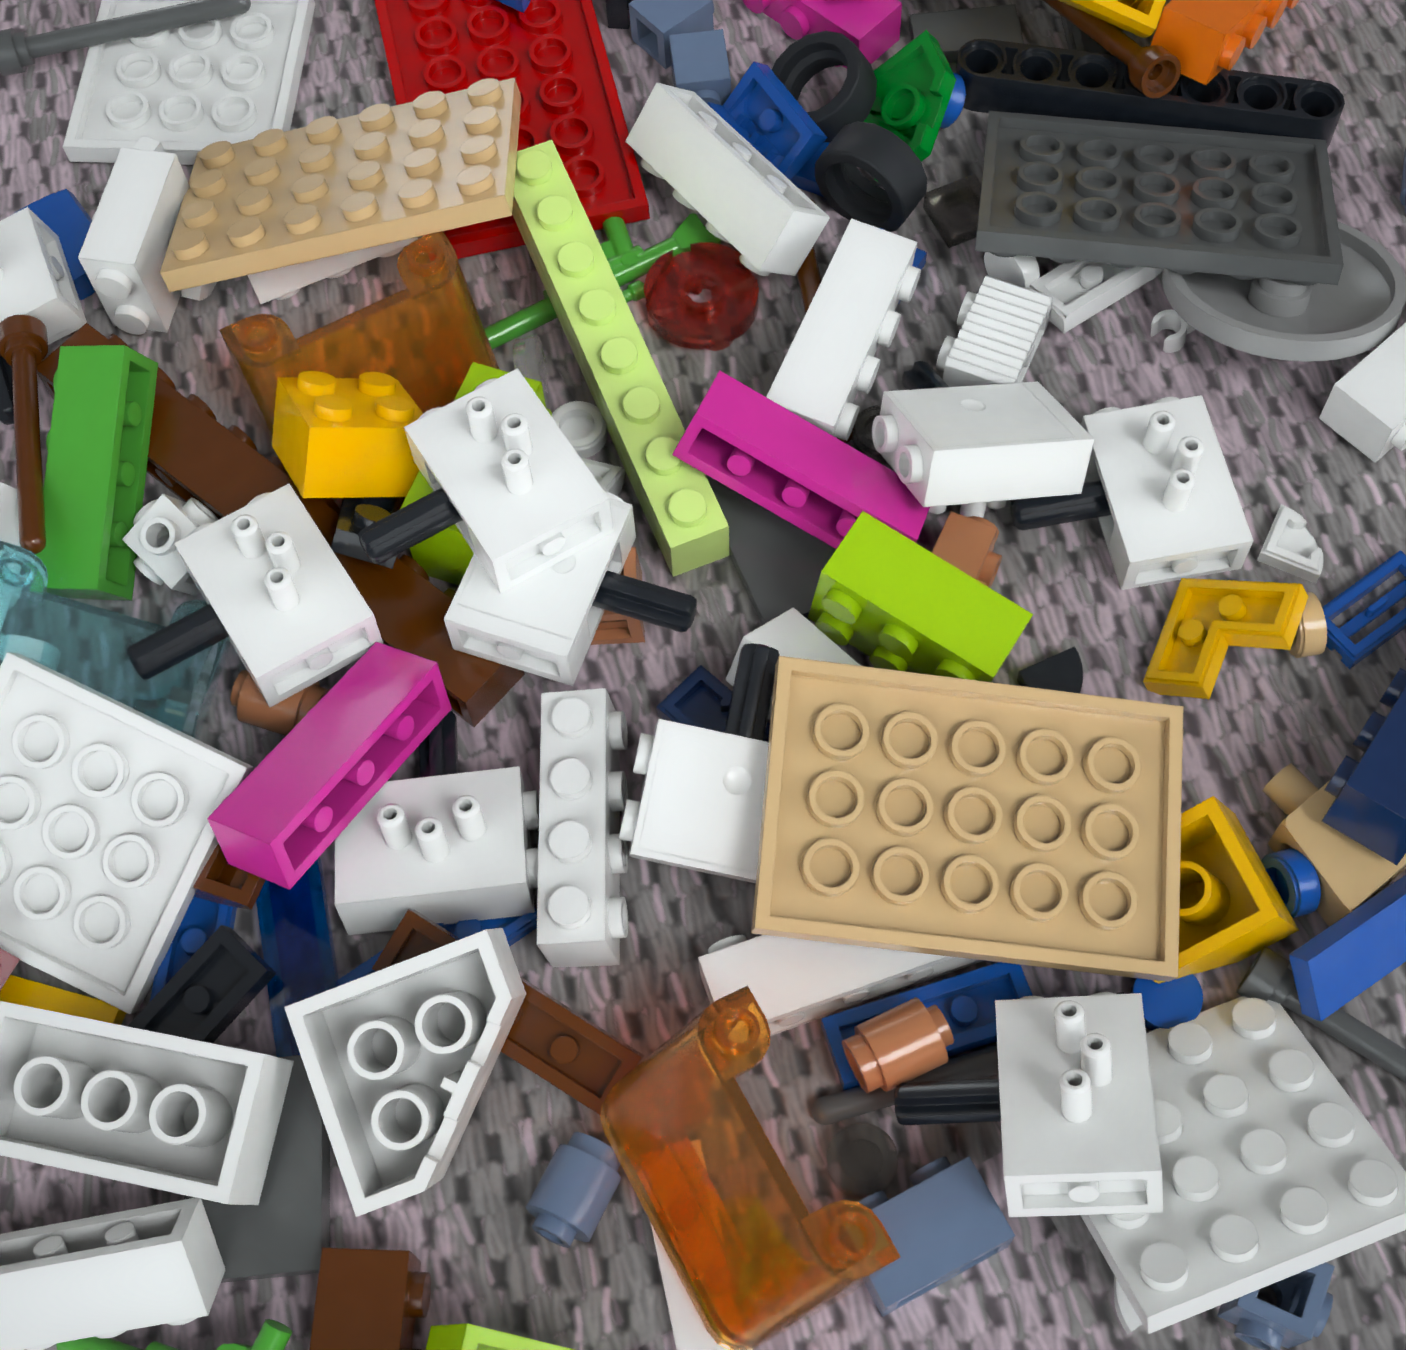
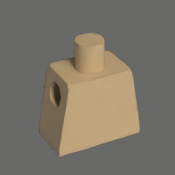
(1345, 868)

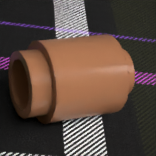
(279, 718)
(898, 1045)

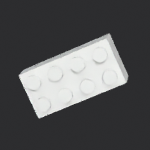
(138, 1104)

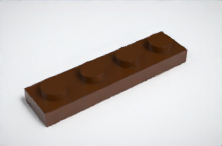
(545, 1032)

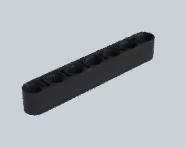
(1098, 87)

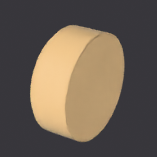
(1312, 630)

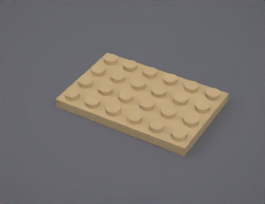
(347, 184)
(971, 820)

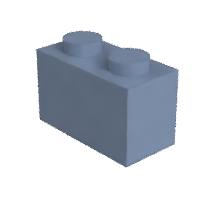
(938, 1230)

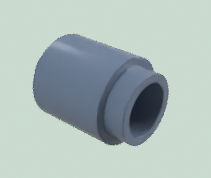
(574, 1190)

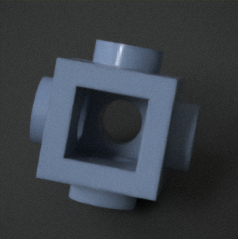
(1297, 1317)

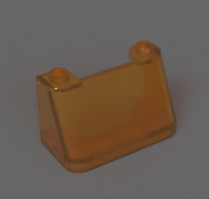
(417, 336)
(721, 1192)

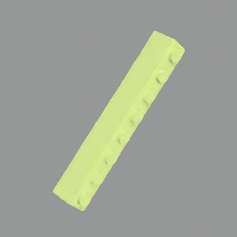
(616, 362)

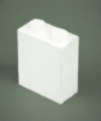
(132, 237)

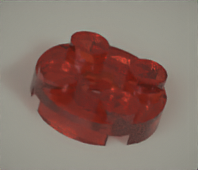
(704, 324)

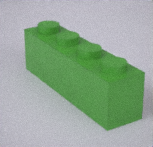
(96, 469)

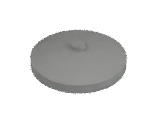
(1296, 320)

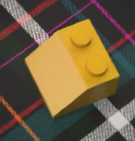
(1225, 893)

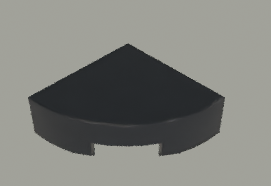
(1057, 673)

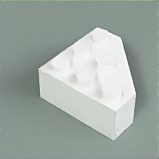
(406, 1061)

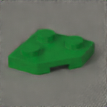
(914, 93)

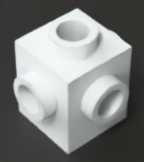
(153, 539)

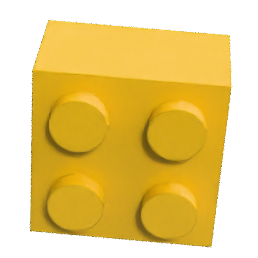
(345, 435)

